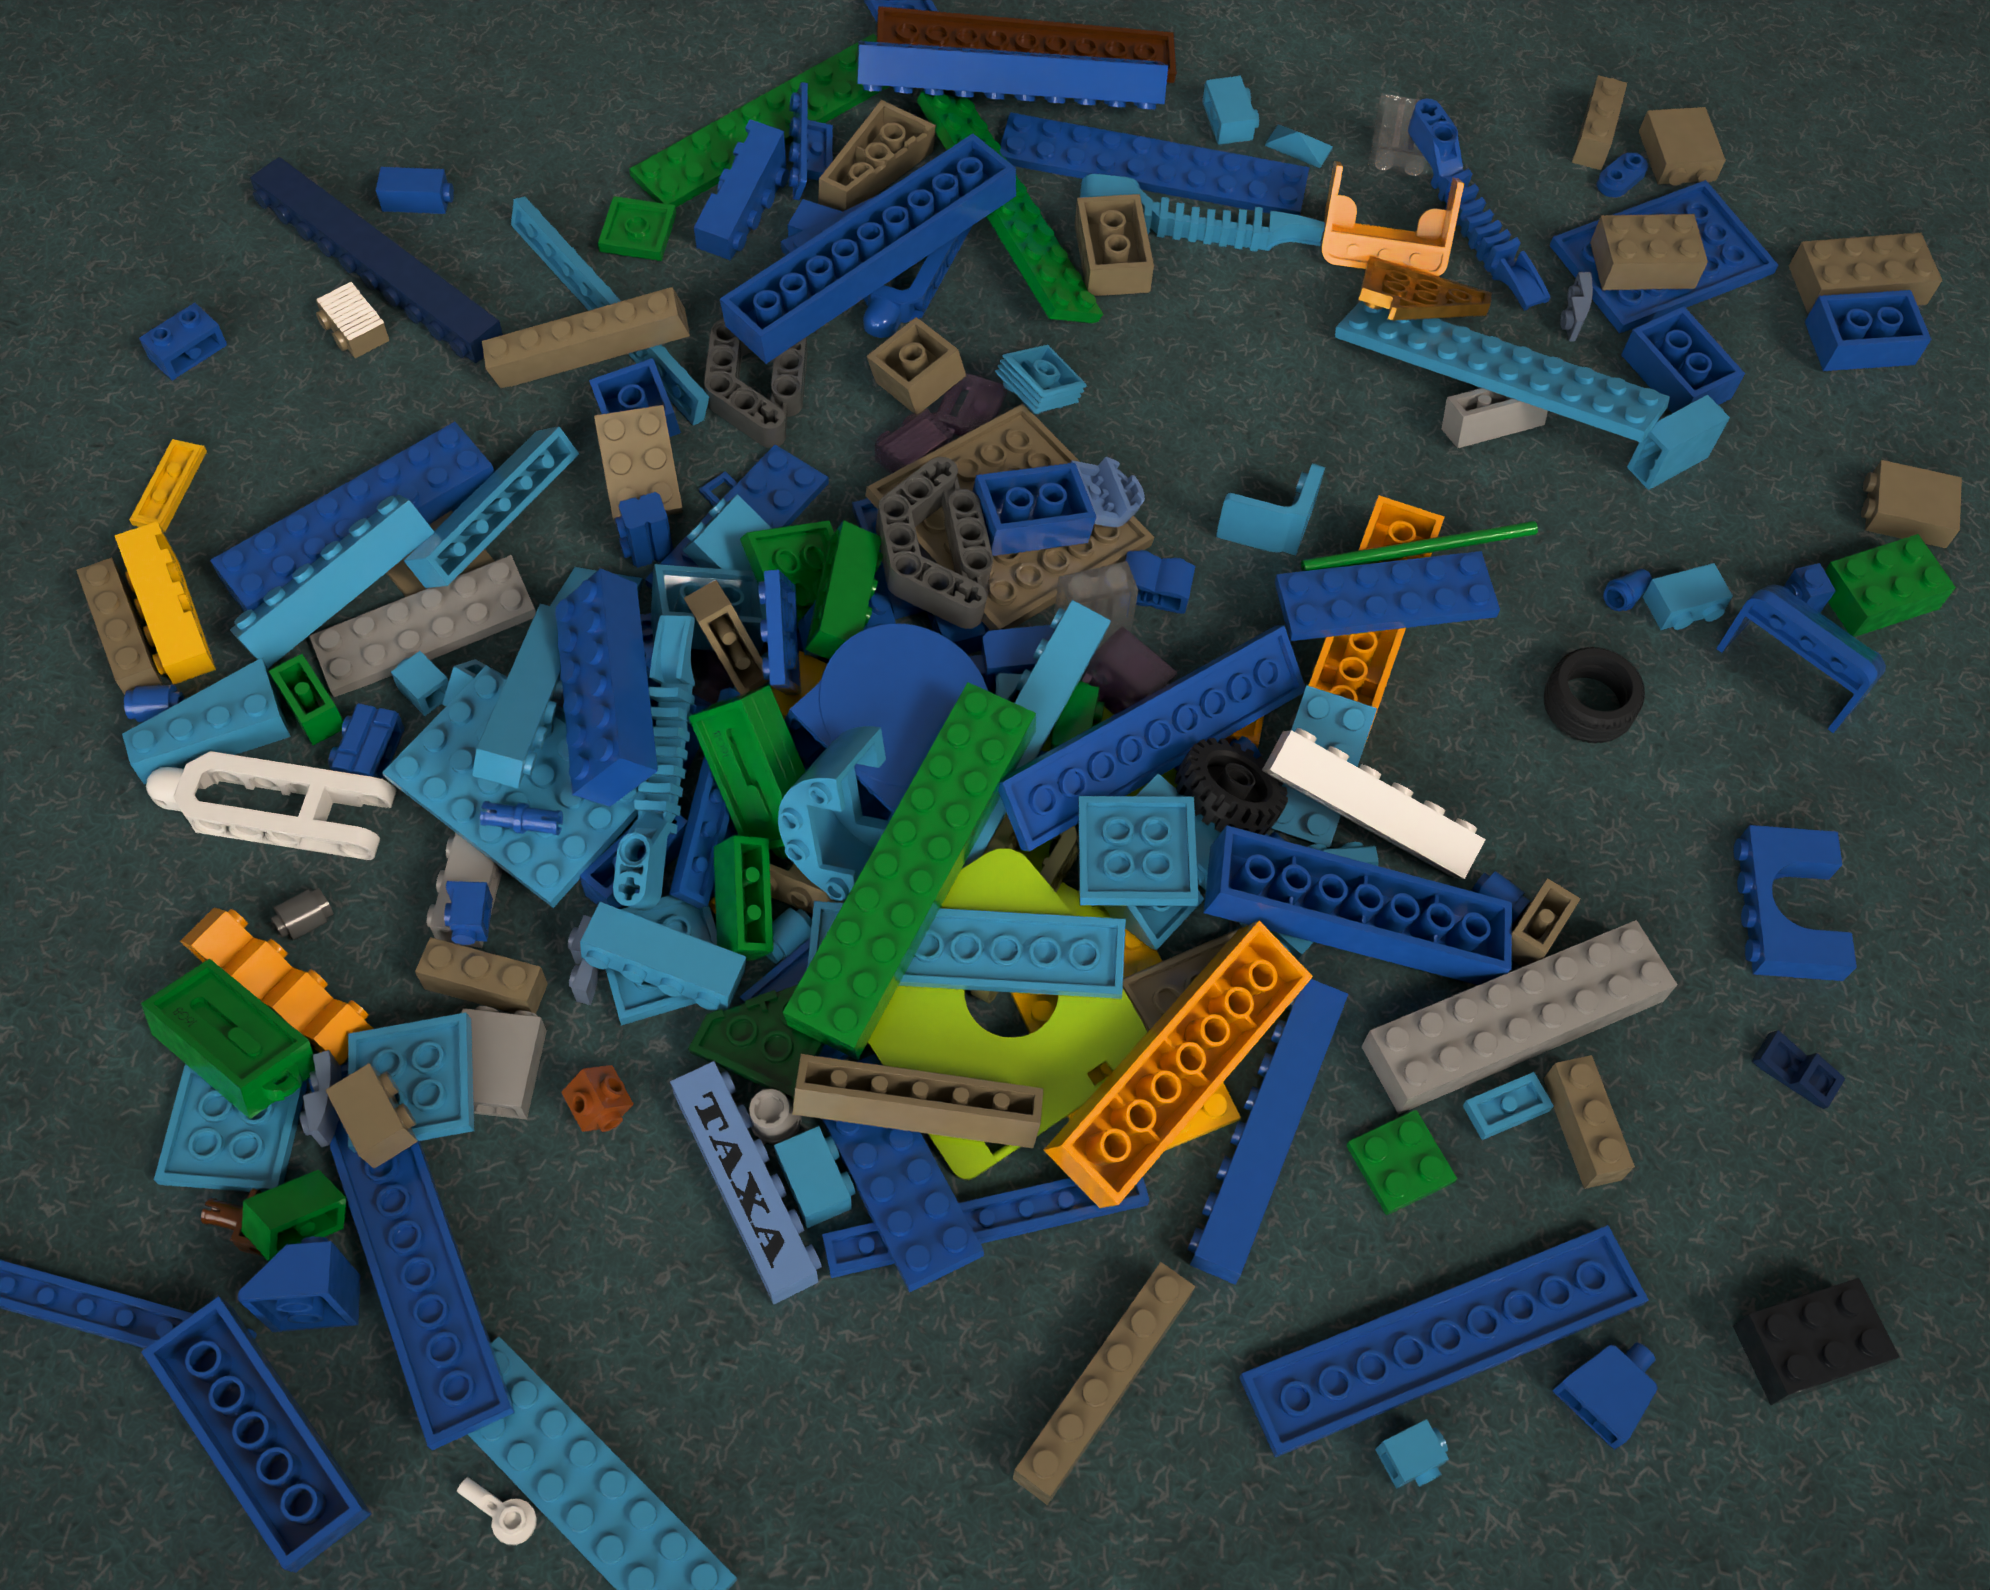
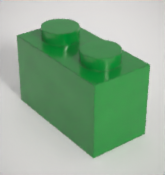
(307, 699)
(292, 1212)

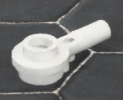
(511, 1520)

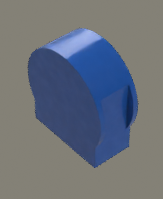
(889, 680)

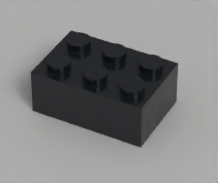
(1815, 1341)

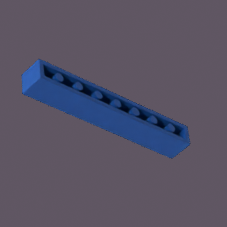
(1268, 1132)

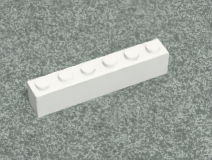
(1374, 804)

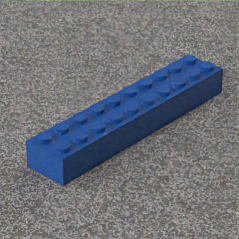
(1011, 73)
(868, 248)

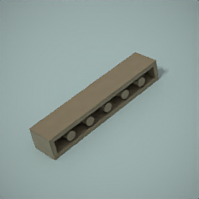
(586, 338)
(918, 1101)
(1103, 1383)

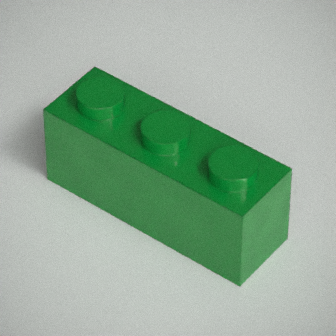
(743, 896)

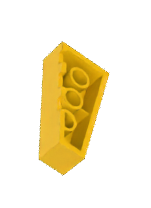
(164, 604)

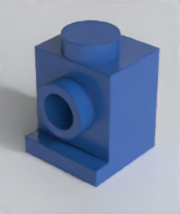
(1811, 586)
(468, 912)

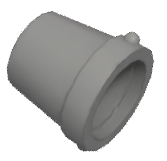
(773, 1117)

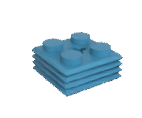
(1040, 378)

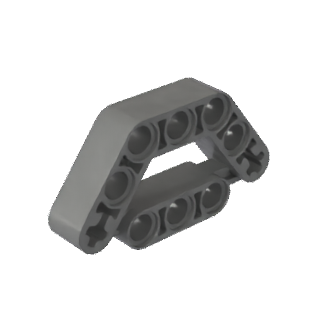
(741, 405)
(947, 594)

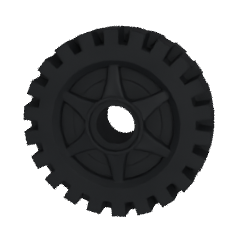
(1230, 787)

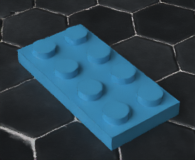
(1337, 724)

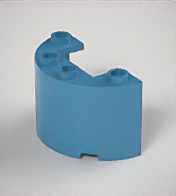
(824, 817)

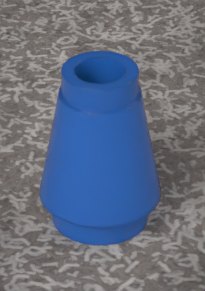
(1626, 590)

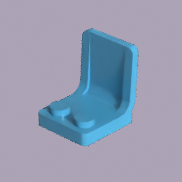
(1268, 524)

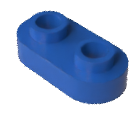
(1622, 175)

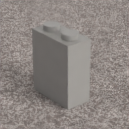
(505, 1060)

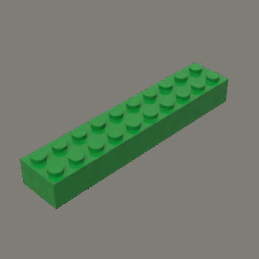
(910, 872)

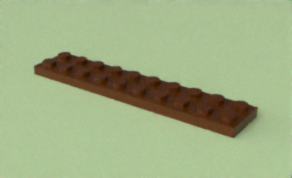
(1024, 35)

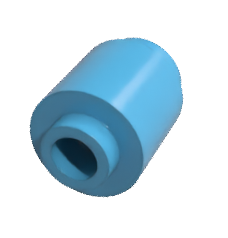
(789, 932)

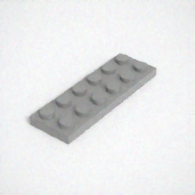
(427, 621)

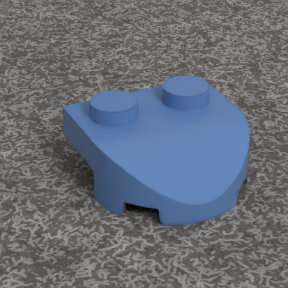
(1111, 492)

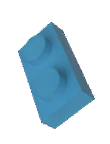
(1508, 1106)

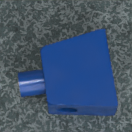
(1611, 1391)

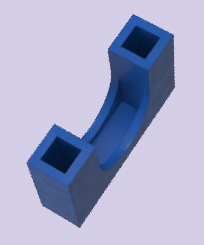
(1774, 941)

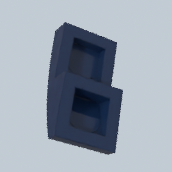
(1802, 1073)

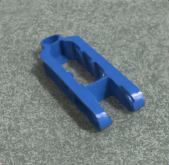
(892, 306)

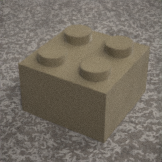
(916, 365)

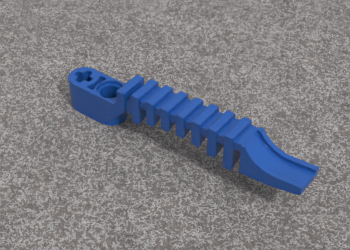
(1439, 144)

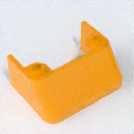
(1353, 243)

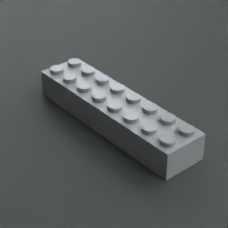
(1517, 1016)

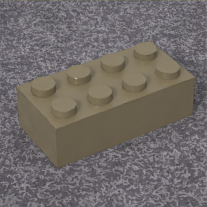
(1865, 267)

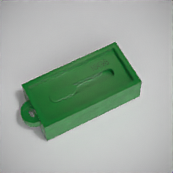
(750, 760)
(230, 1038)

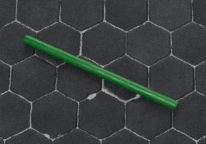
(1421, 546)

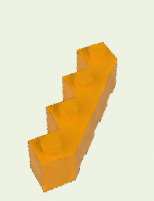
(289, 992)

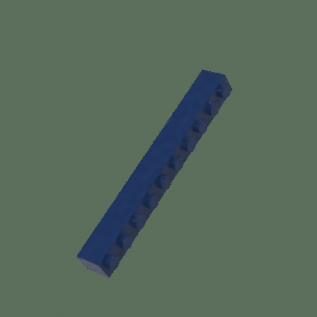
(375, 259)

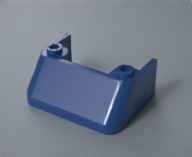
(1814, 639)

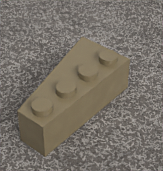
(875, 156)

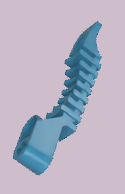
(1282, 226)
(655, 815)

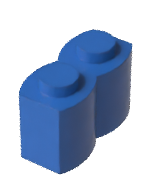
(1161, 582)

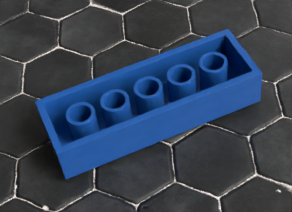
(605, 689)
(256, 1434)

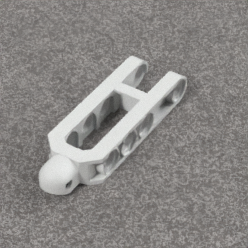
(306, 832)

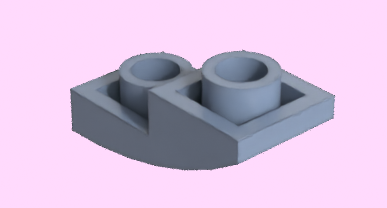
(1579, 303)
(583, 976)
(320, 1115)

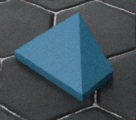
(1299, 146)

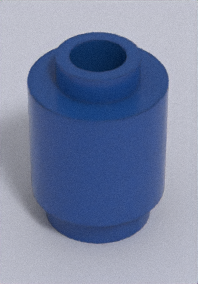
(150, 700)
(1501, 888)

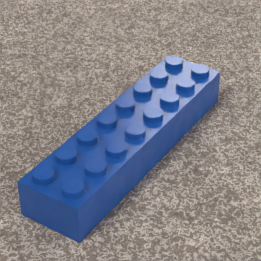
(431, 474)
(1358, 907)

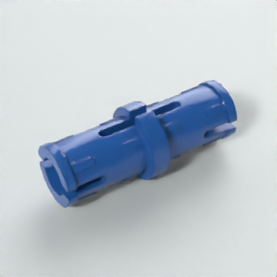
(521, 818)

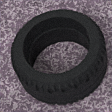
(1580, 720)

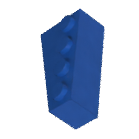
(743, 191)

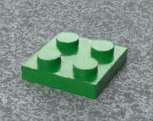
(637, 228)
(1401, 1162)

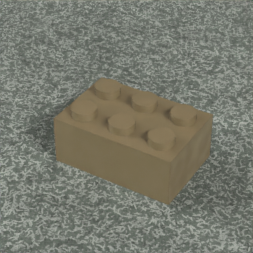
(1114, 245)
(1648, 252)
(638, 457)

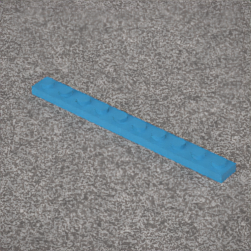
(594, 293)

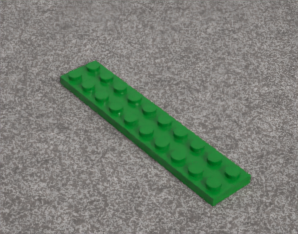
(700, 158)
(1019, 221)

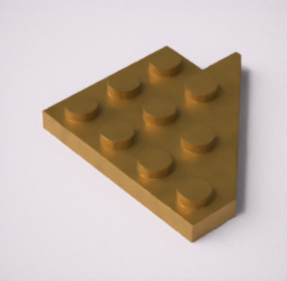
(1418, 294)

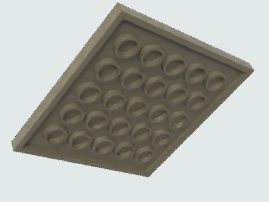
(1021, 581)

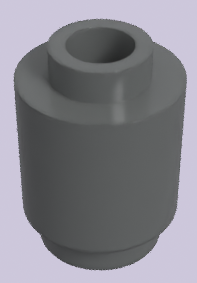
(301, 914)

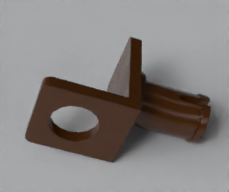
(230, 1217)

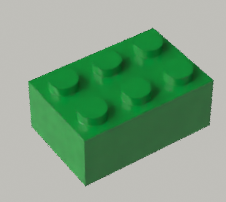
(1887, 585)

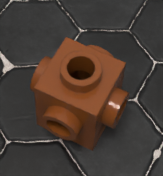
(597, 1098)

